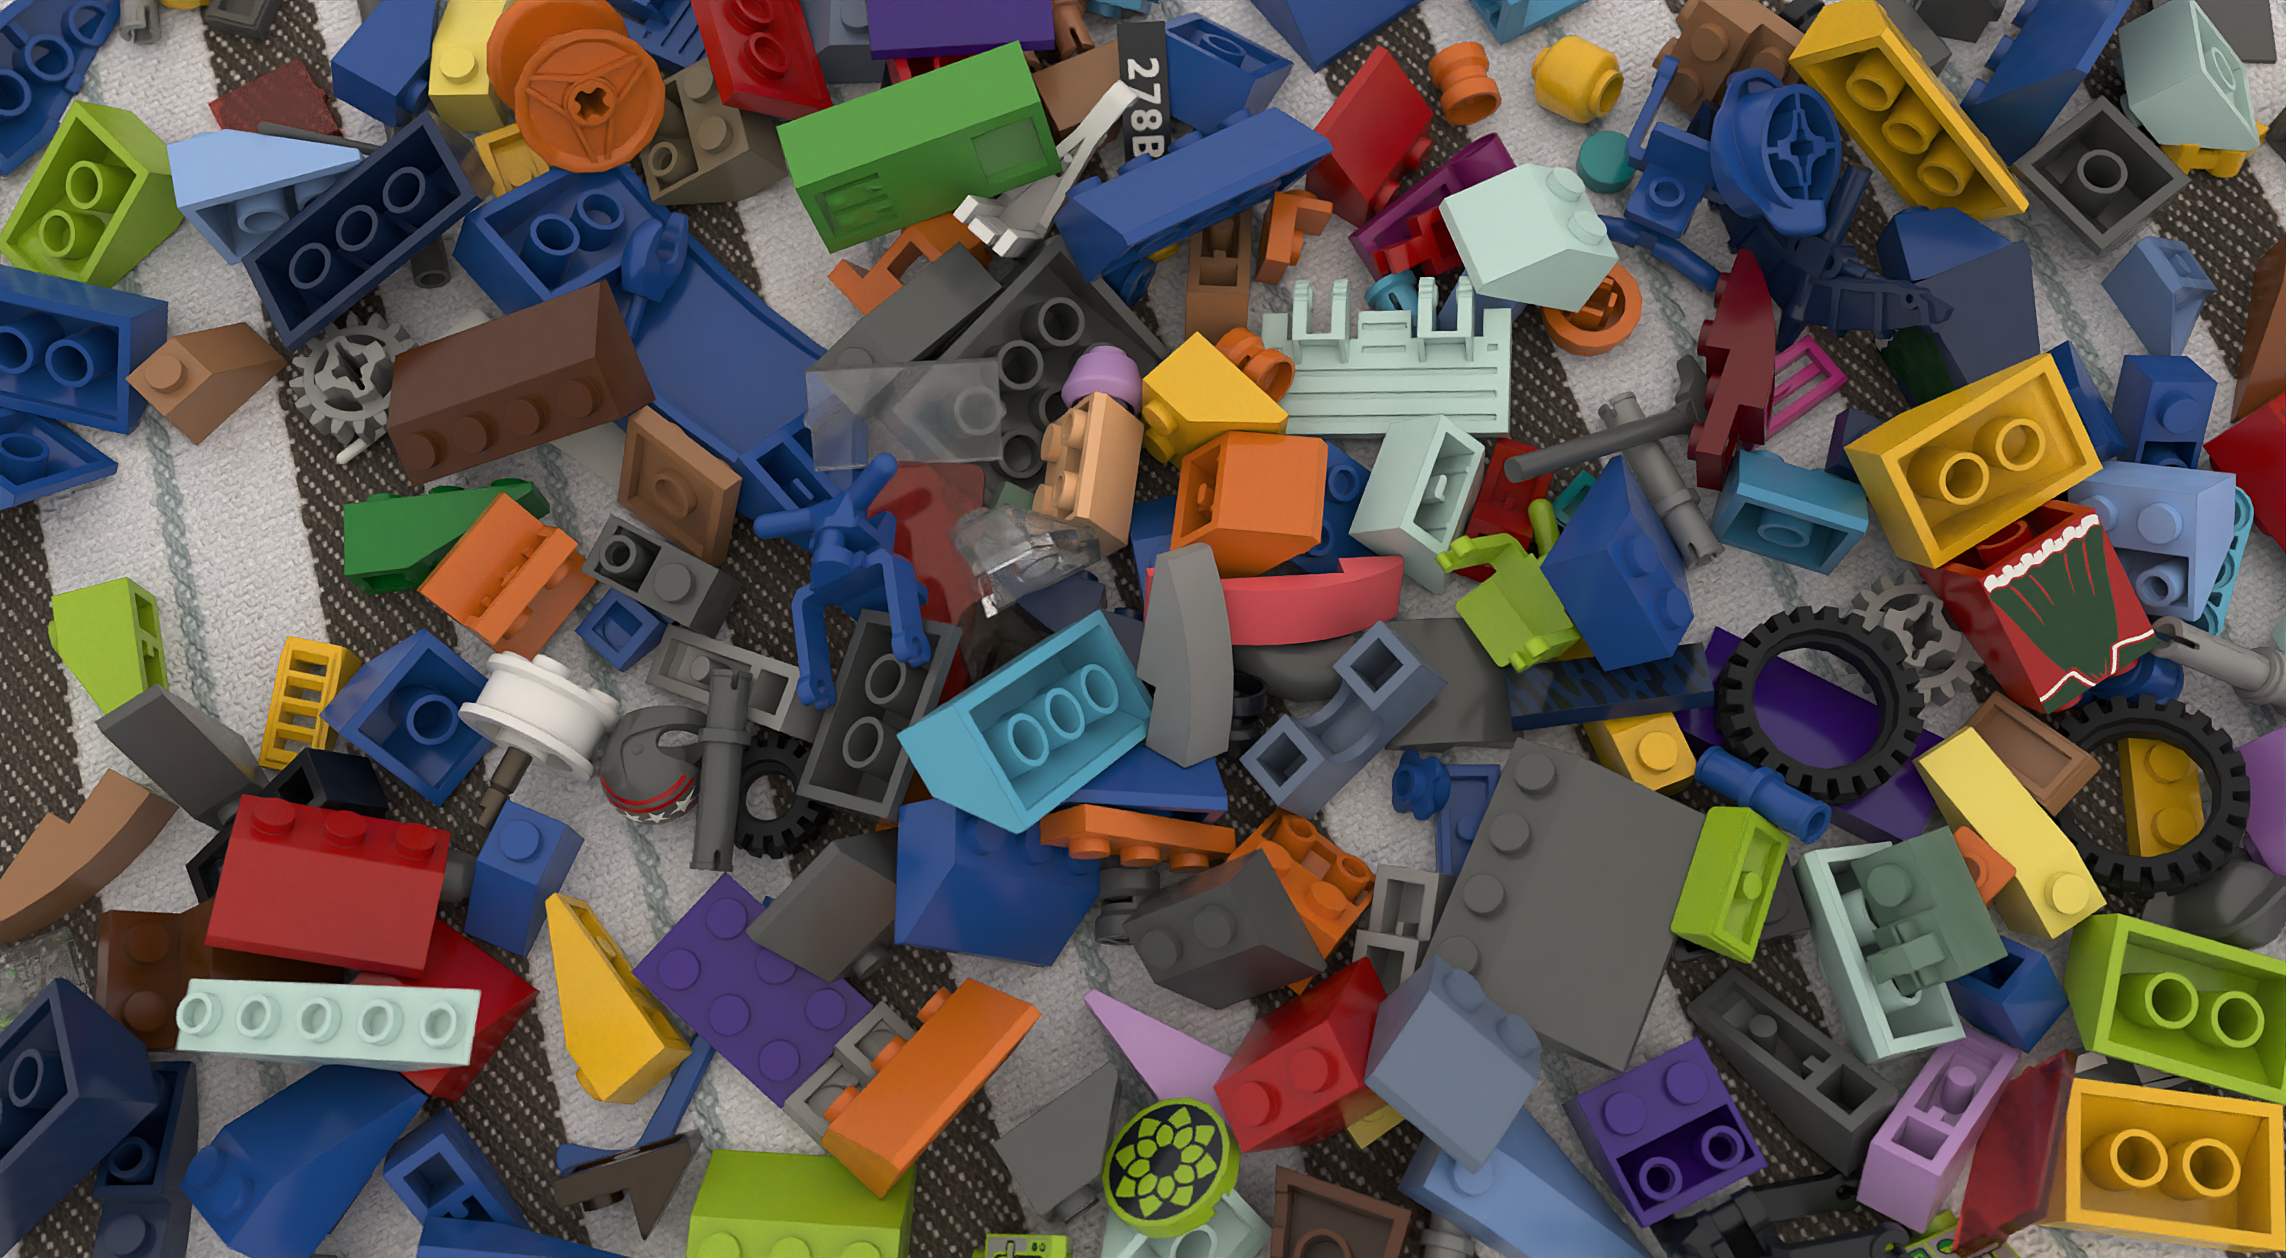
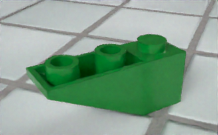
(400, 540)

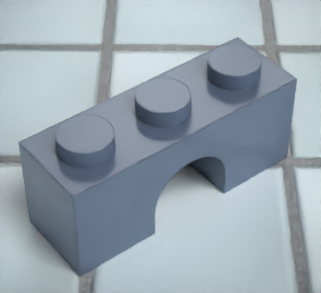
(1315, 756)

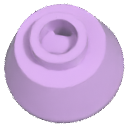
(1105, 371)

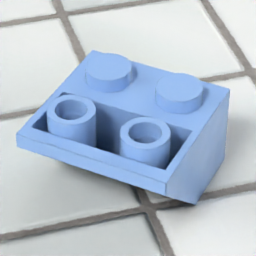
(2165, 528)

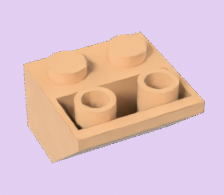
(1092, 469)

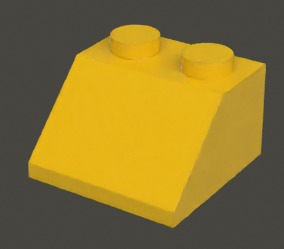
(1198, 398)

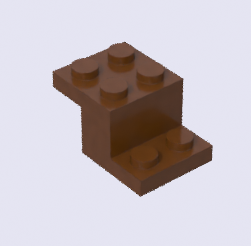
(153, 956)

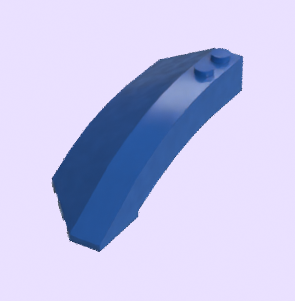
(709, 349)

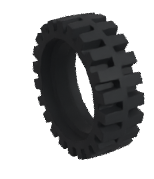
(1851, 643)
(2209, 750)

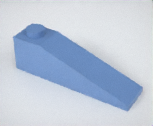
(1522, 1200)

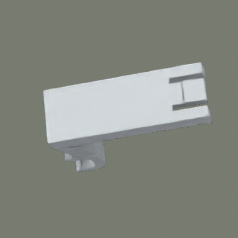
(1025, 213)

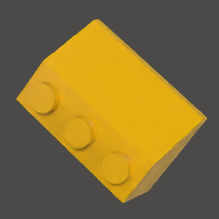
(2171, 1168)

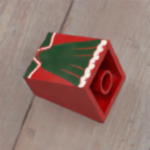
(2046, 606)

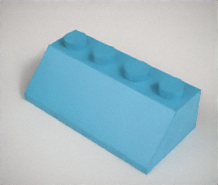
(1034, 727)

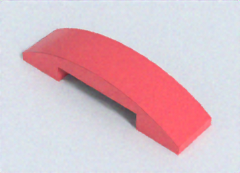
(1309, 605)

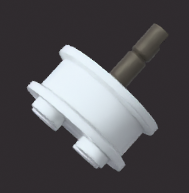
(538, 721)

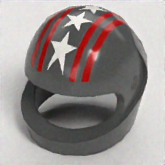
(651, 780)

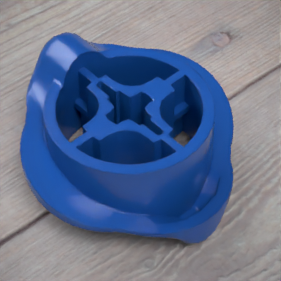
(1776, 152)

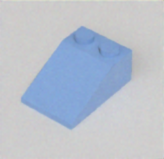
(250, 184)

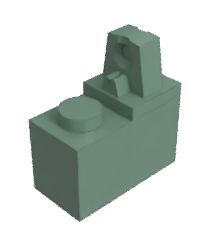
(1926, 913)

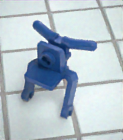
(1671, 187)
(852, 570)

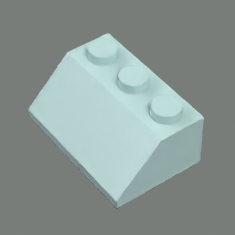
(1875, 1016)

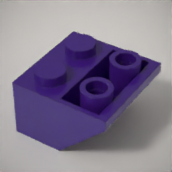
(1665, 1133)

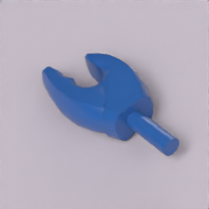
(652, 263)

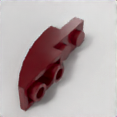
(1739, 371)

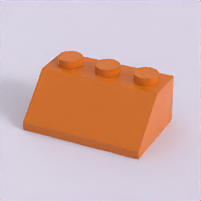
(925, 1081)

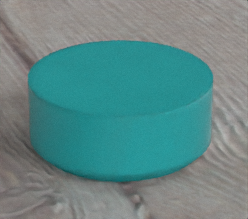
(1604, 163)

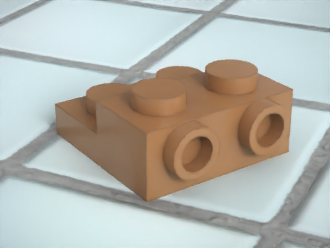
(1722, 40)

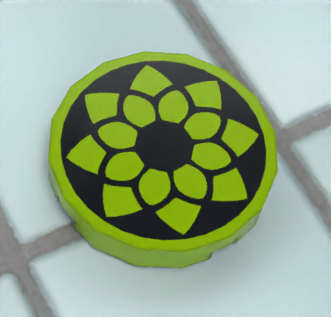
(1170, 1167)

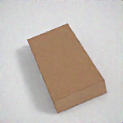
(2033, 752)

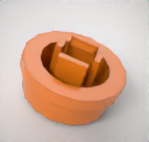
(1602, 321)

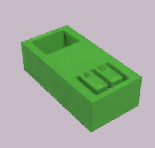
(920, 147)

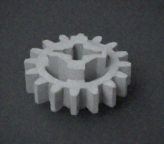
(330, 379)
(1932, 633)

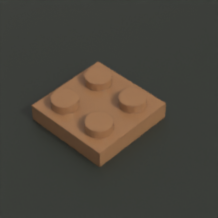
(678, 487)

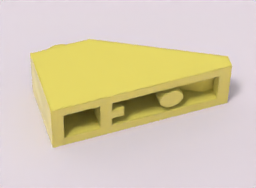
(459, 66)
(1981, 793)

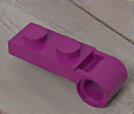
(1468, 167)

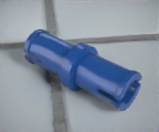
(1764, 793)

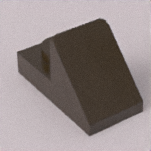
(647, 1170)

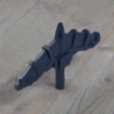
(1821, 276)

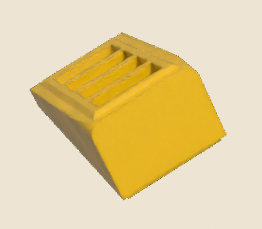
(286, 699)

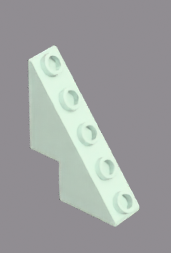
(329, 1023)

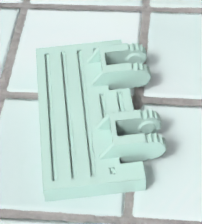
(1388, 375)

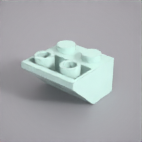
(1420, 495)

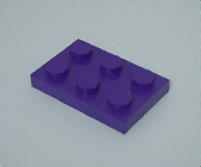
(746, 1000)

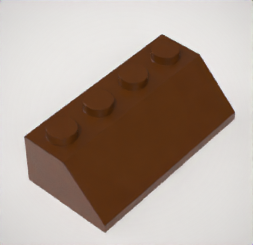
(514, 384)

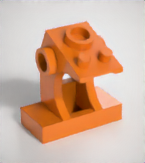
(930, 237)

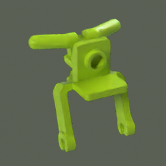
(1516, 607)

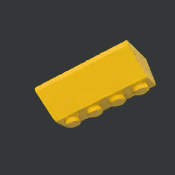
(1903, 113)

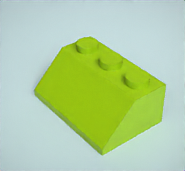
(2179, 1004)
(796, 1209)

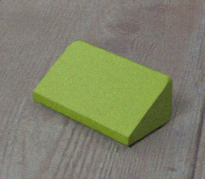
(1731, 882)

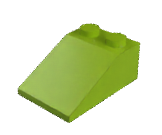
(94, 199)

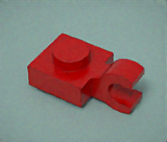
(1428, 245)

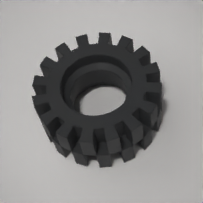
(798, 822)

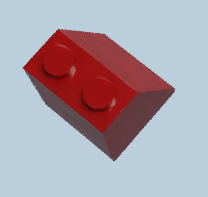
(1305, 1065)

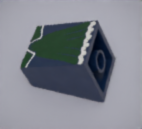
(1985, 334)

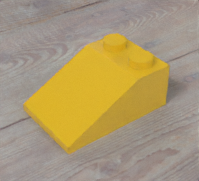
(1973, 461)

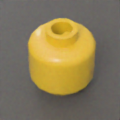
(1577, 79)

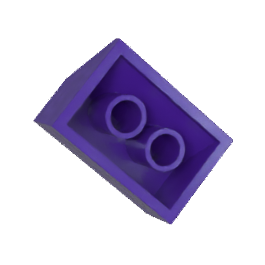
(956, 26)

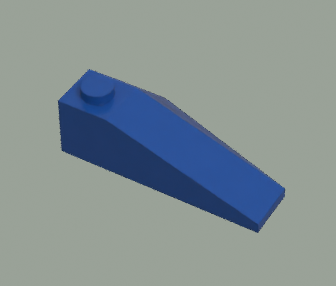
(43, 65)

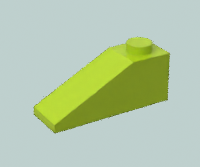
(110, 640)

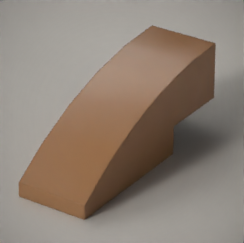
(76, 859)

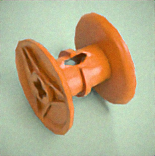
(575, 82)

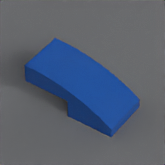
(623, 628)

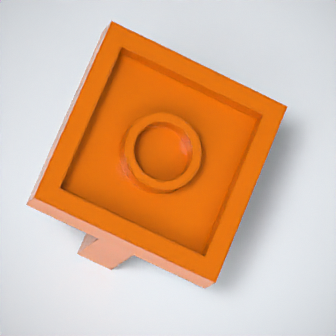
(509, 579)

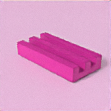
(1820, 364)

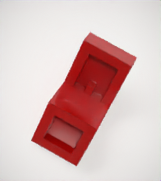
(1503, 504)

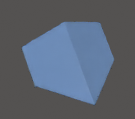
(2160, 293)

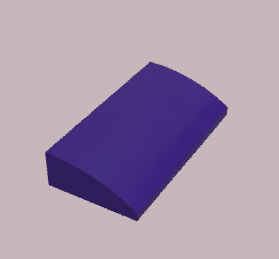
(1824, 730)

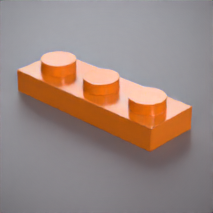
(1137, 838)

